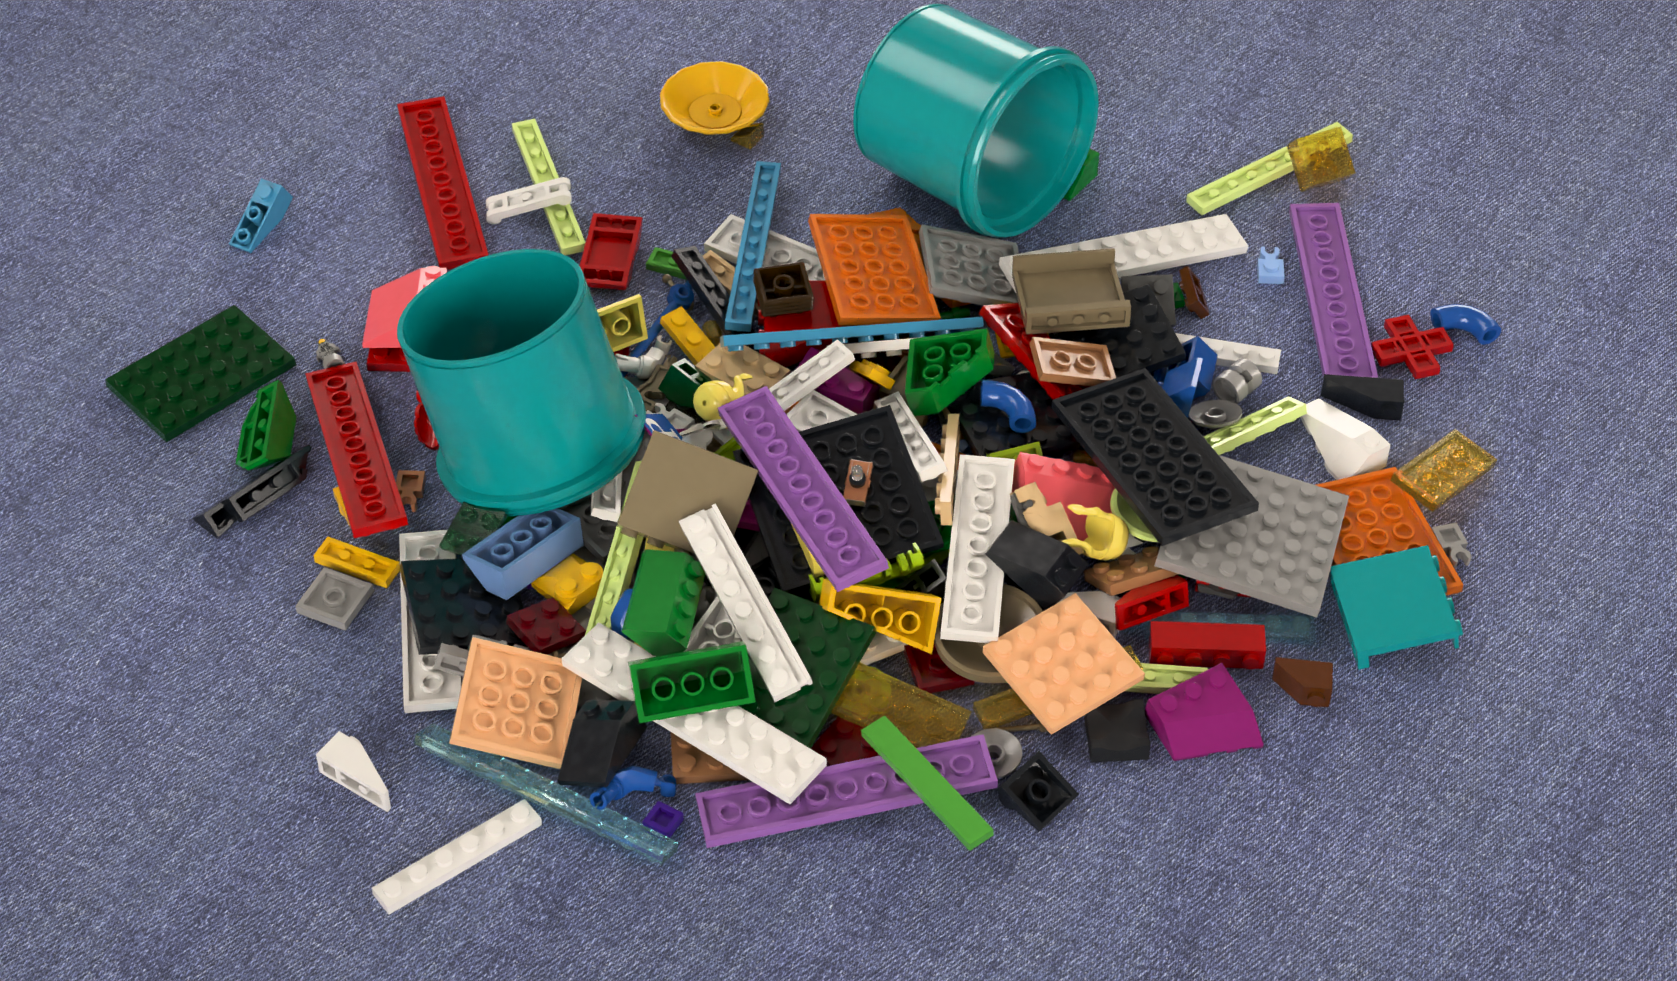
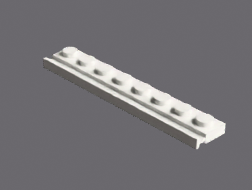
(745, 603)

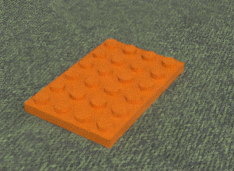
(872, 269)
(1384, 521)

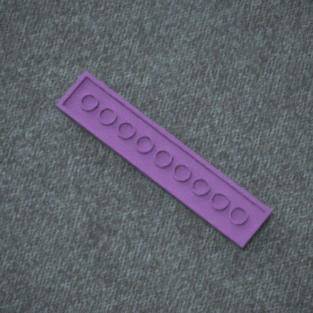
(1332, 290)
(803, 489)
(839, 793)

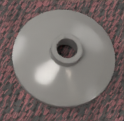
(1215, 414)
(1005, 748)

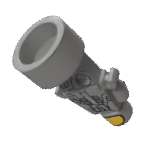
(328, 354)

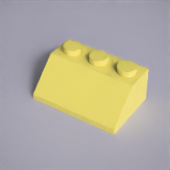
(624, 322)

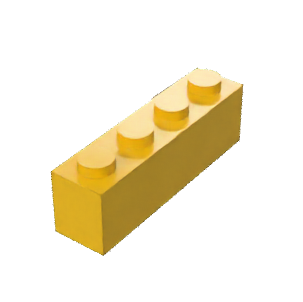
(893, 612)

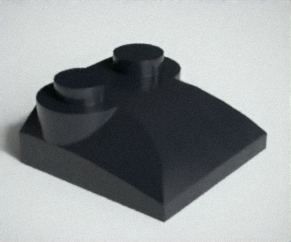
(1037, 792)

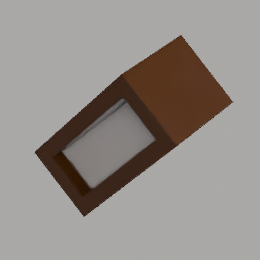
(1305, 680)

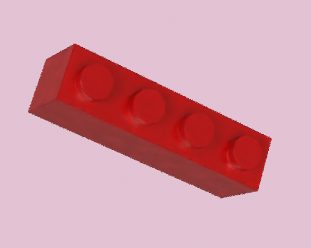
(1207, 644)

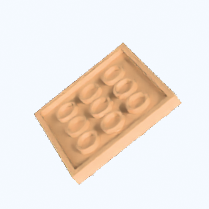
(1063, 663)
(515, 704)

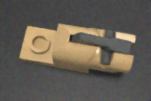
(1033, 513)

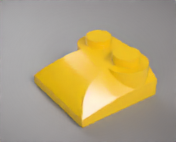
(570, 582)

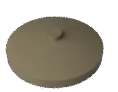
(967, 657)

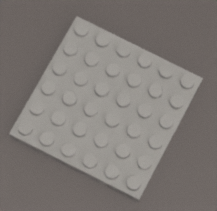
(1271, 554)

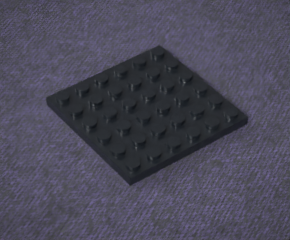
(895, 502)

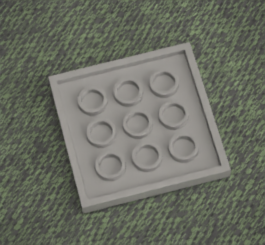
(966, 266)

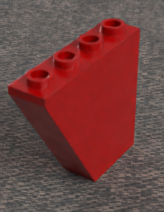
(820, 317)

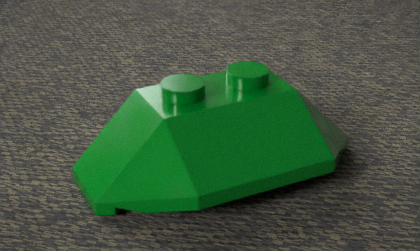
(267, 429)

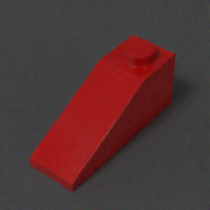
(1151, 601)

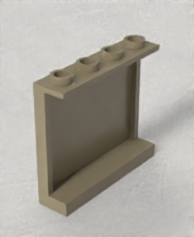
(1069, 291)
(678, 482)

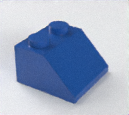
(1195, 348)
(1181, 384)

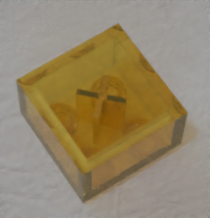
(1321, 159)

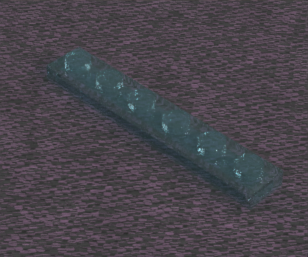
(1278, 628)

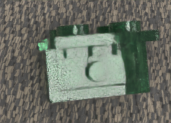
(471, 527)

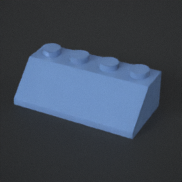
(524, 550)

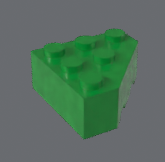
(945, 368)

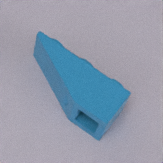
(261, 215)

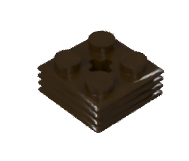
(783, 289)

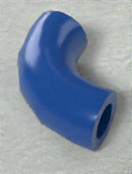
(1468, 319)
(1011, 401)

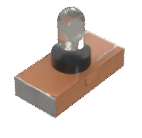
(857, 482)

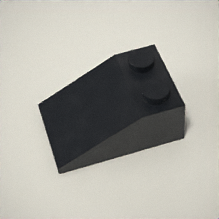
(1037, 563)
(600, 742)

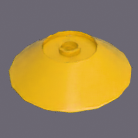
(714, 98)

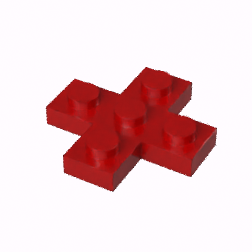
(1411, 346)

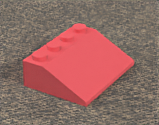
(388, 304)
(1065, 483)

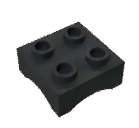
(1117, 732)

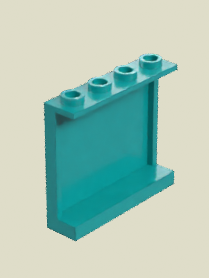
(1393, 603)

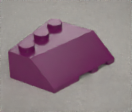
(847, 388)
(1203, 716)

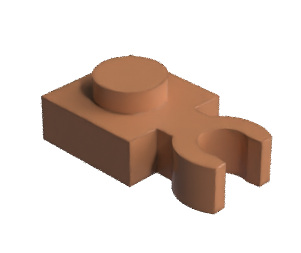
(411, 486)

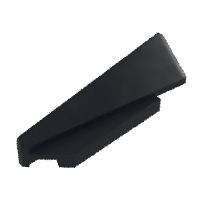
(255, 493)

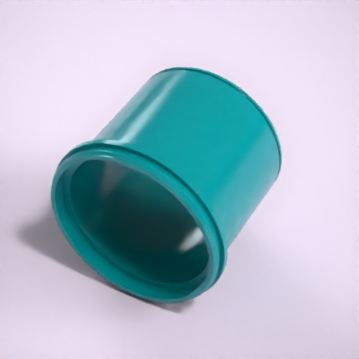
(977, 117)
(520, 382)

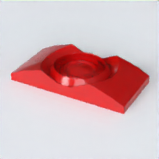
(611, 250)

